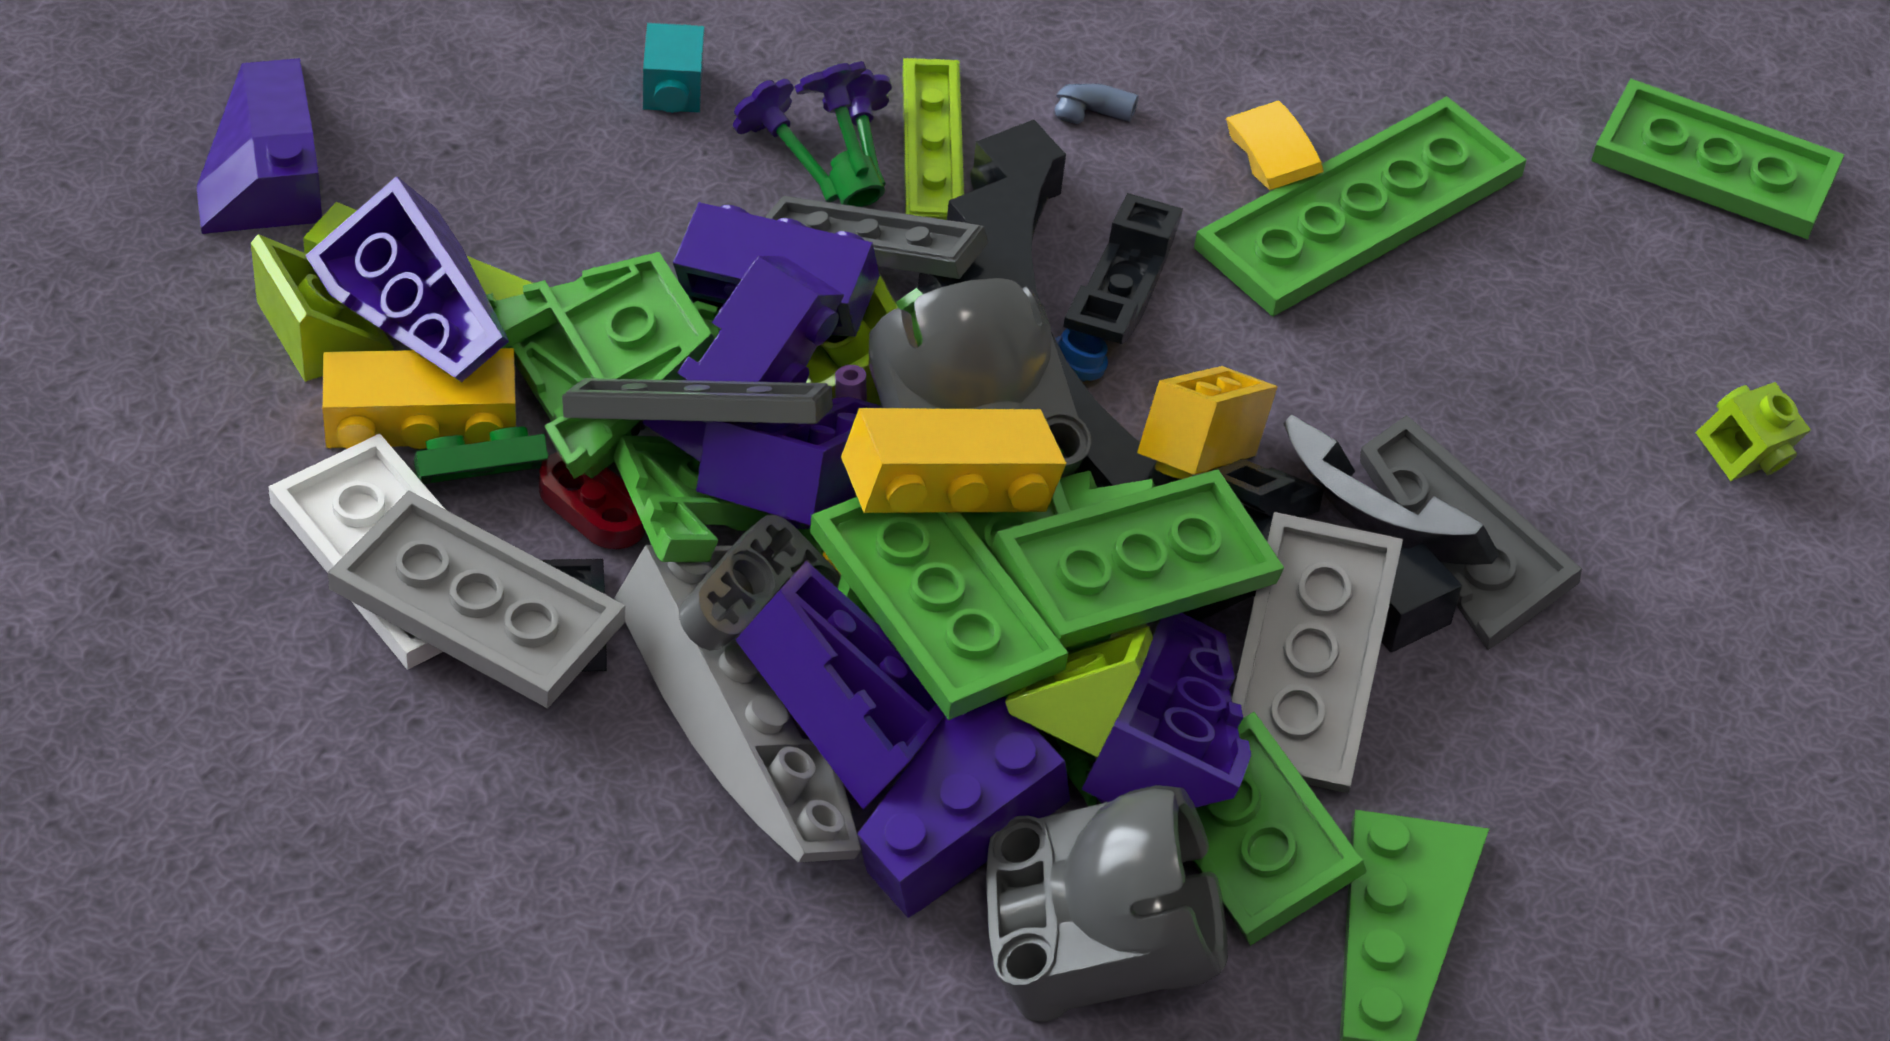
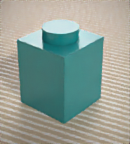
(673, 67)

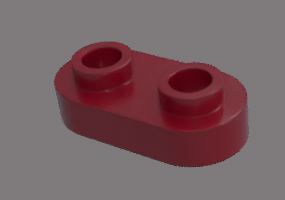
(598, 508)

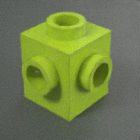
(1753, 431)

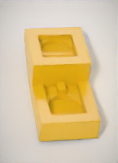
(1275, 145)

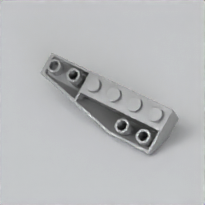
(736, 716)

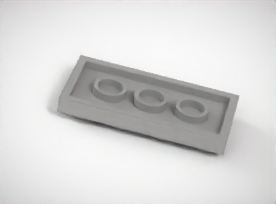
(477, 598)
(1318, 643)

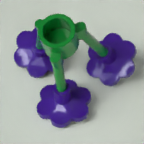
(853, 96)

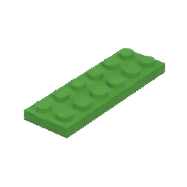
(1359, 206)

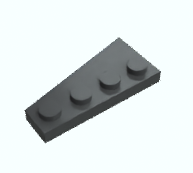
(1529, 569)

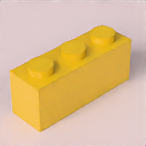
(413, 398)
(1205, 421)
(952, 460)

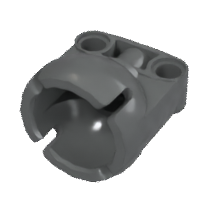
(979, 350)
(1101, 903)

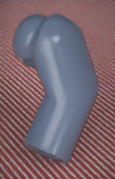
(1094, 97)

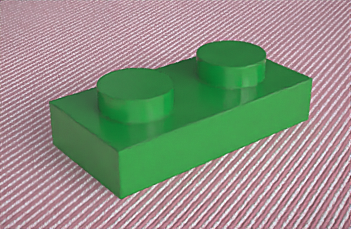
(507, 451)

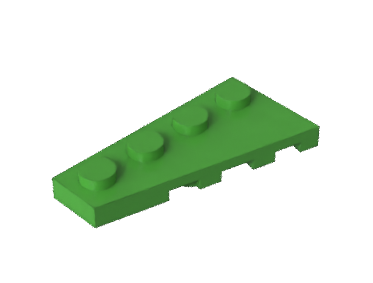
(1401, 919)

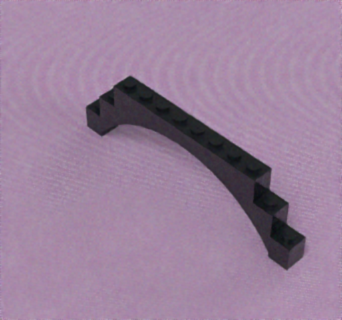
(1011, 185)

